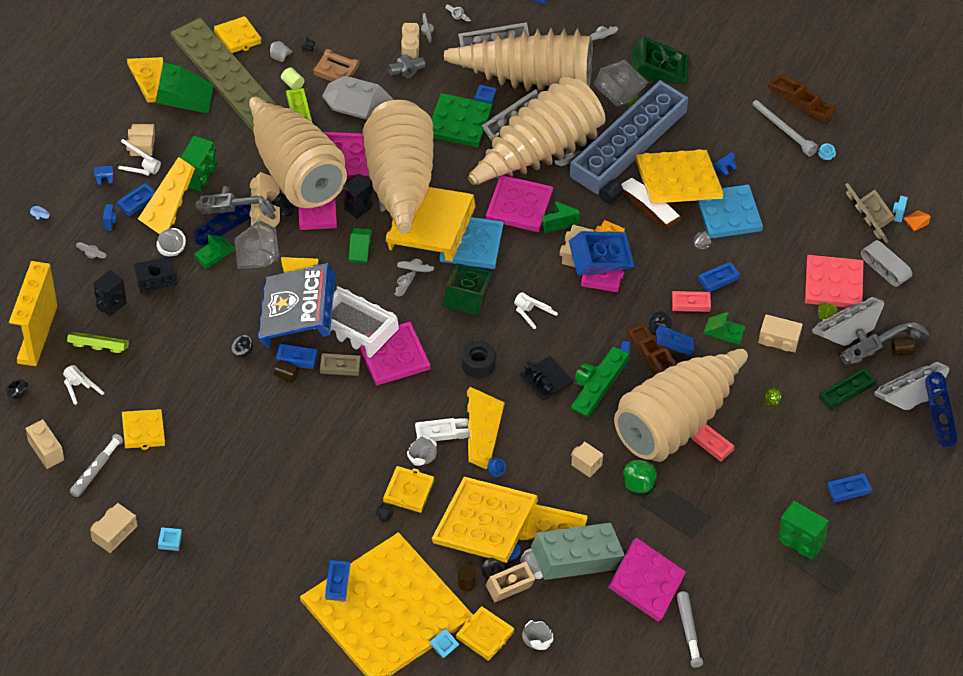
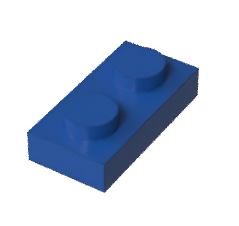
(136, 199)
(719, 277)
(675, 340)
(297, 356)
(849, 488)
(337, 580)

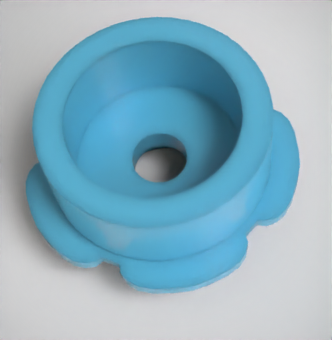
(826, 151)

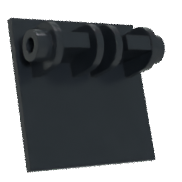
(545, 377)

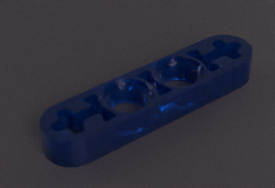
(222, 220)
(937, 409)

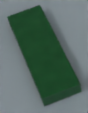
(847, 388)

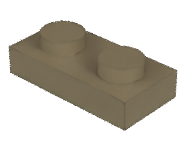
(340, 364)

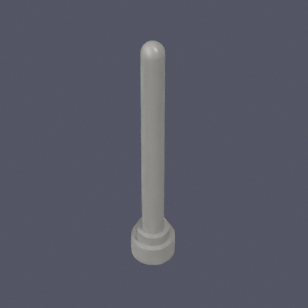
(808, 147)

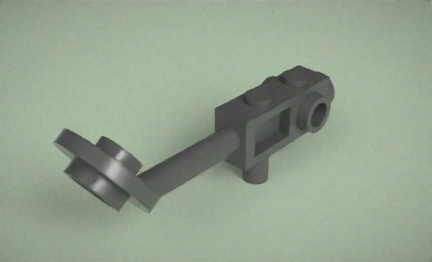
(227, 201)
(871, 344)

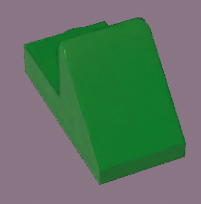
(561, 218)
(360, 245)
(214, 251)
(721, 328)

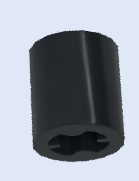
(611, 191)

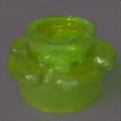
(773, 396)

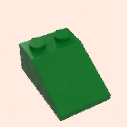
(183, 89)

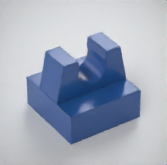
(726, 161)
(104, 172)

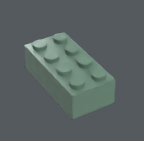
(577, 551)

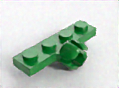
(598, 380)

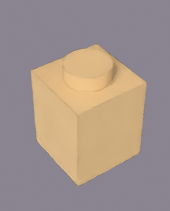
(587, 459)

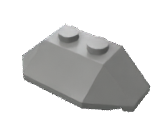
(490, 34)
(354, 96)
(493, 126)
(843, 326)
(910, 388)

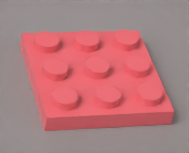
(833, 281)

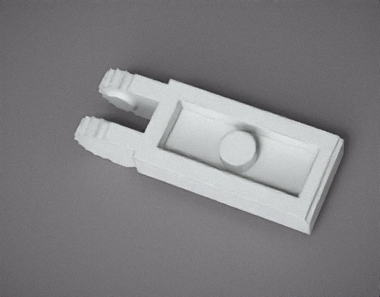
(443, 429)

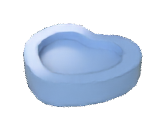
(39, 212)

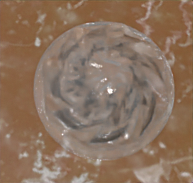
(702, 240)

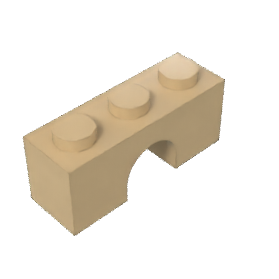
(264, 186)

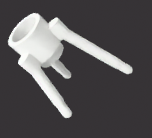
(150, 164)
(525, 303)
(75, 377)

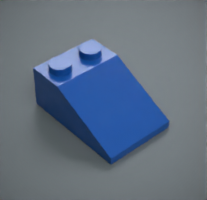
(600, 252)

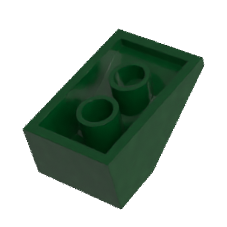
(660, 62)
(467, 289)

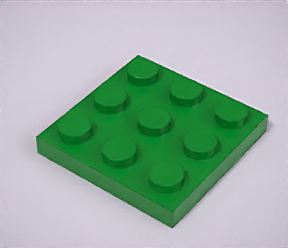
(460, 120)

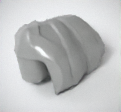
(279, 51)

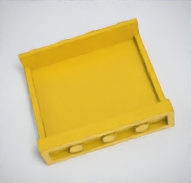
(437, 223)
(35, 311)

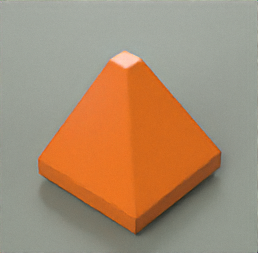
(917, 220)

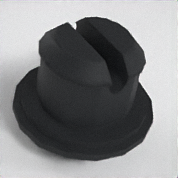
(307, 44)
(385, 513)

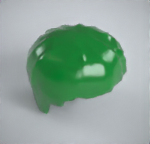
(639, 476)

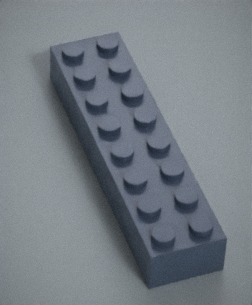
(628, 137)

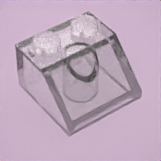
(620, 82)
(256, 246)

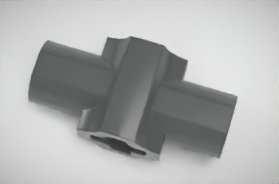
(406, 66)

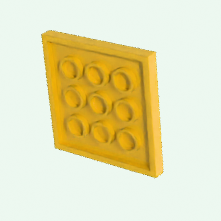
(679, 176)
(485, 519)

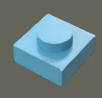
(899, 208)
(170, 539)
(444, 643)

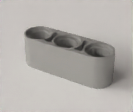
(886, 263)

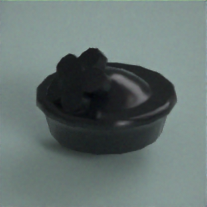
(285, 205)
(658, 319)
(242, 346)
(16, 388)
(491, 567)

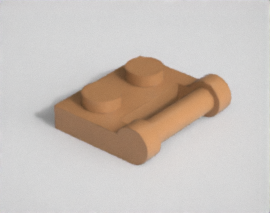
(333, 71)

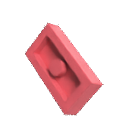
(691, 301)
(713, 442)

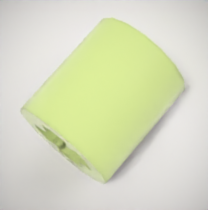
(292, 78)

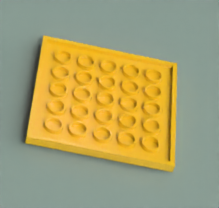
(389, 608)

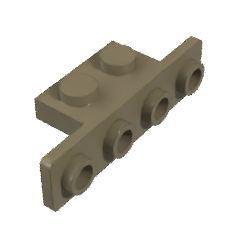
(875, 210)

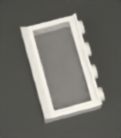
(361, 321)

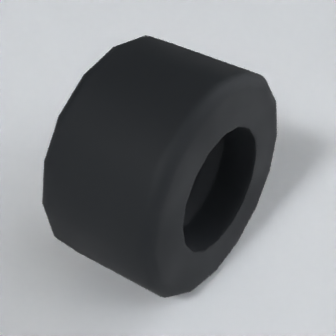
(481, 350)

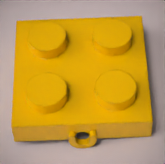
(237, 34)
(143, 428)
(408, 489)
(485, 633)

